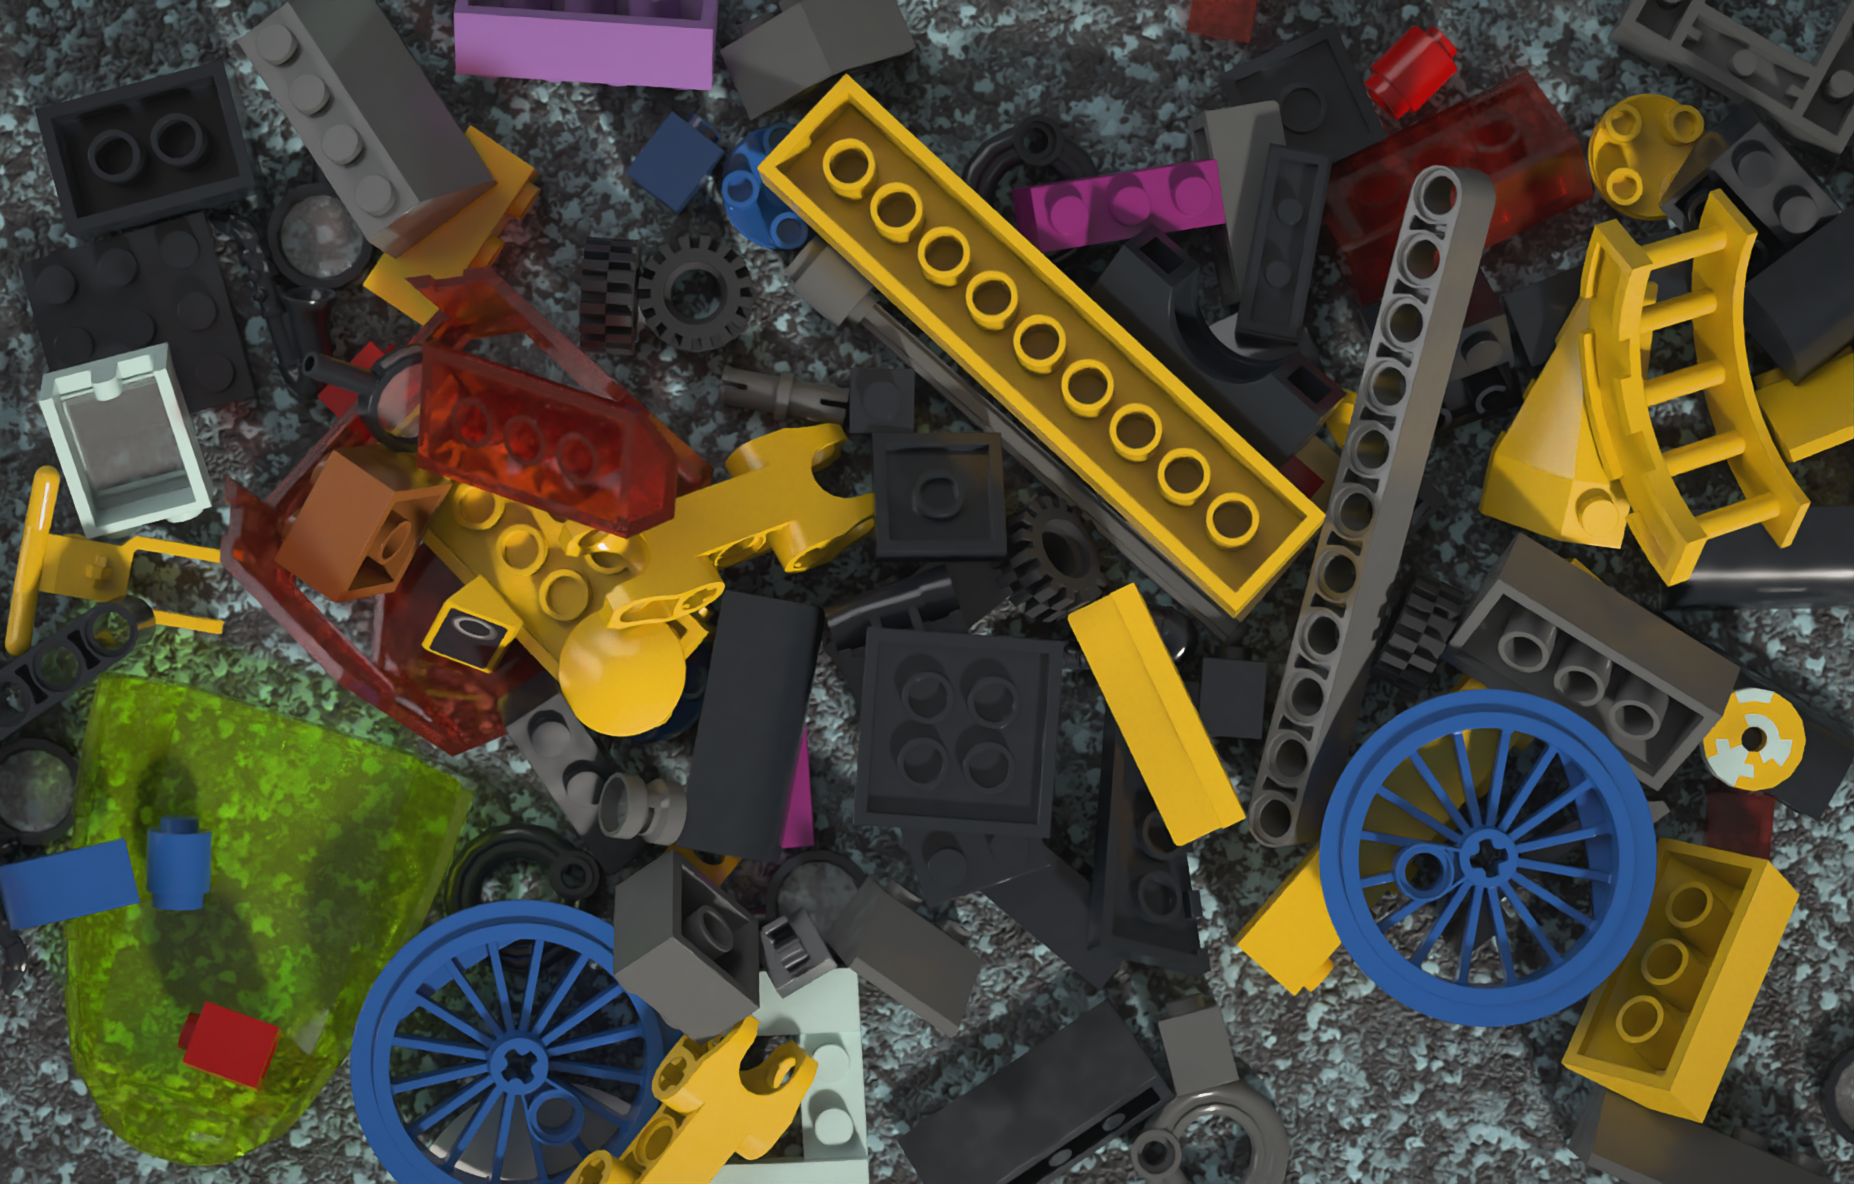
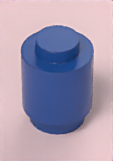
(178, 863)

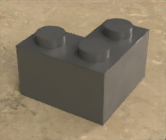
(811, 48)

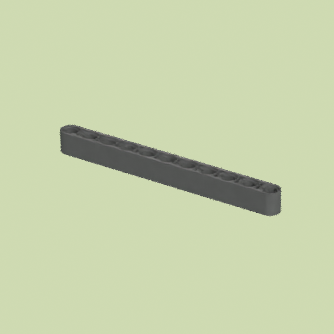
(1391, 488)

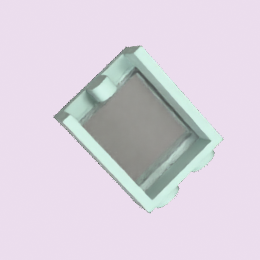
(126, 442)

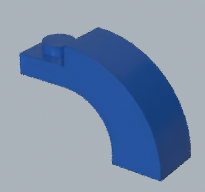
(67, 884)

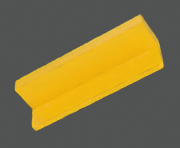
(1156, 715)

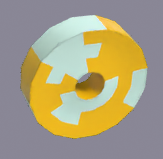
(1780, 745)

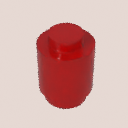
(1411, 71)

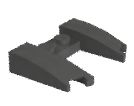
(1804, 100)

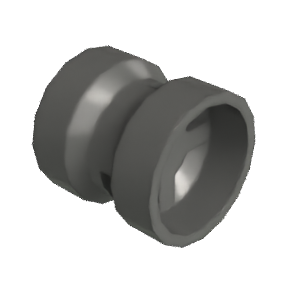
(650, 810)

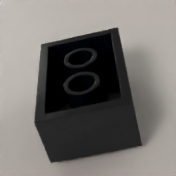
(150, 150)

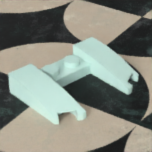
(833, 1109)

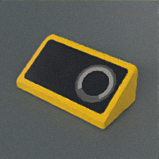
(474, 626)

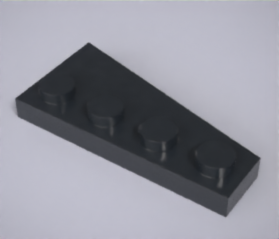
(1140, 876)

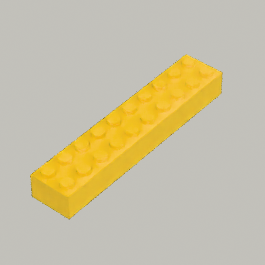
(1040, 346)

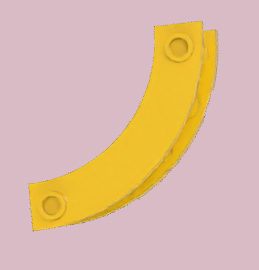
(1619, 399)

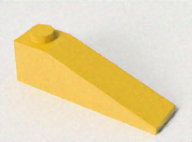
(1547, 463)

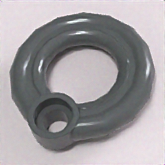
(1231, 1099)

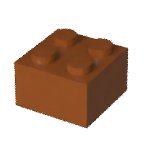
(361, 521)

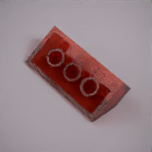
(1500, 131)
(544, 443)

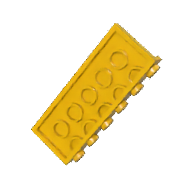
(529, 568)

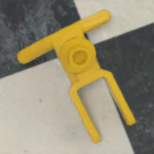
(82, 567)

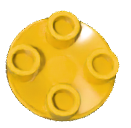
(1640, 150)
(622, 677)

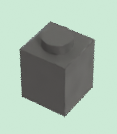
(1195, 1044)

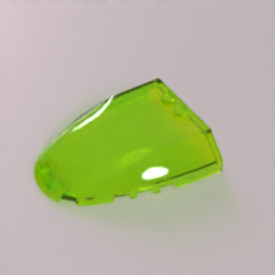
(315, 885)

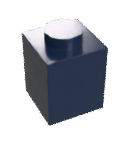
(677, 161)

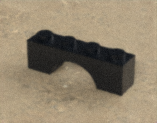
(1267, 402)

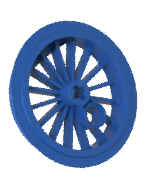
(1614, 832)
(443, 955)

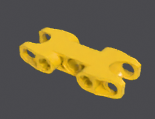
(761, 509)
(708, 1111)

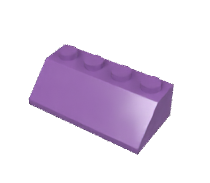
(590, 41)

